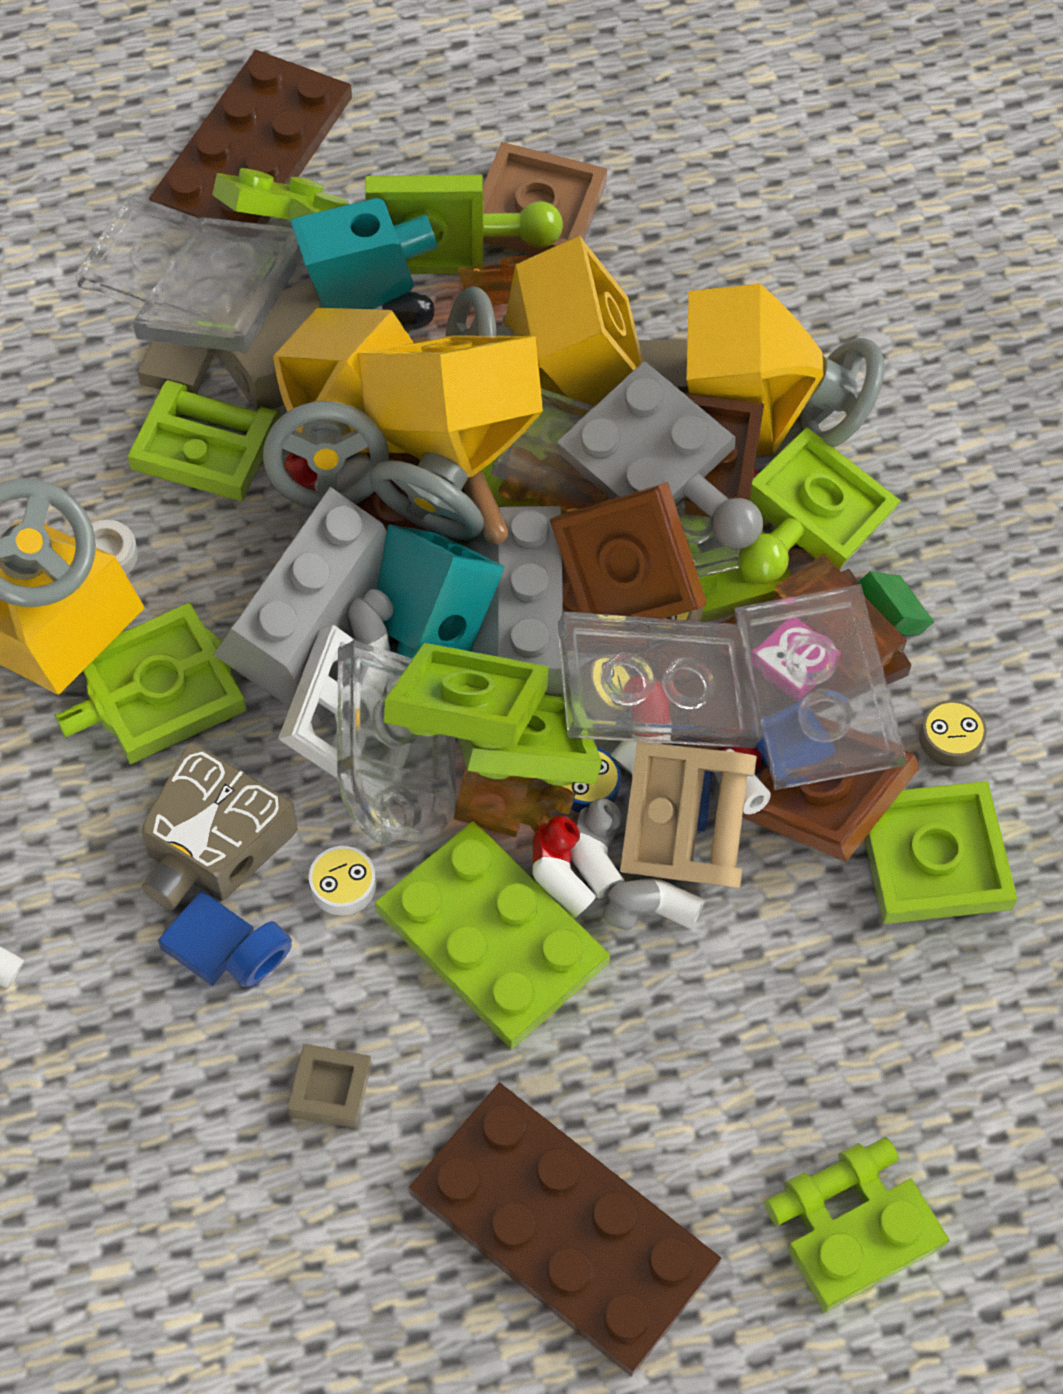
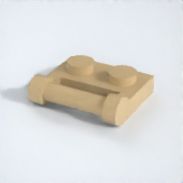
(666, 813)

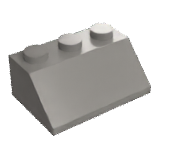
(308, 589)
(529, 595)

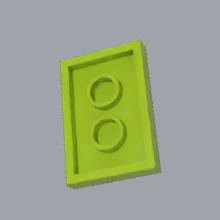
(492, 934)

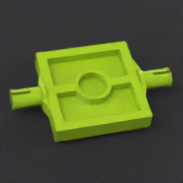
(157, 686)

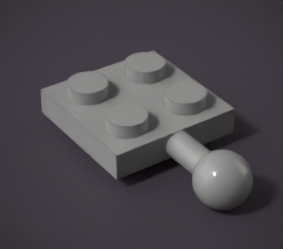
(658, 435)

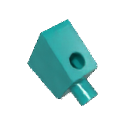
(359, 254)
(435, 589)

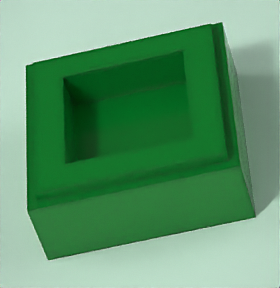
(896, 602)

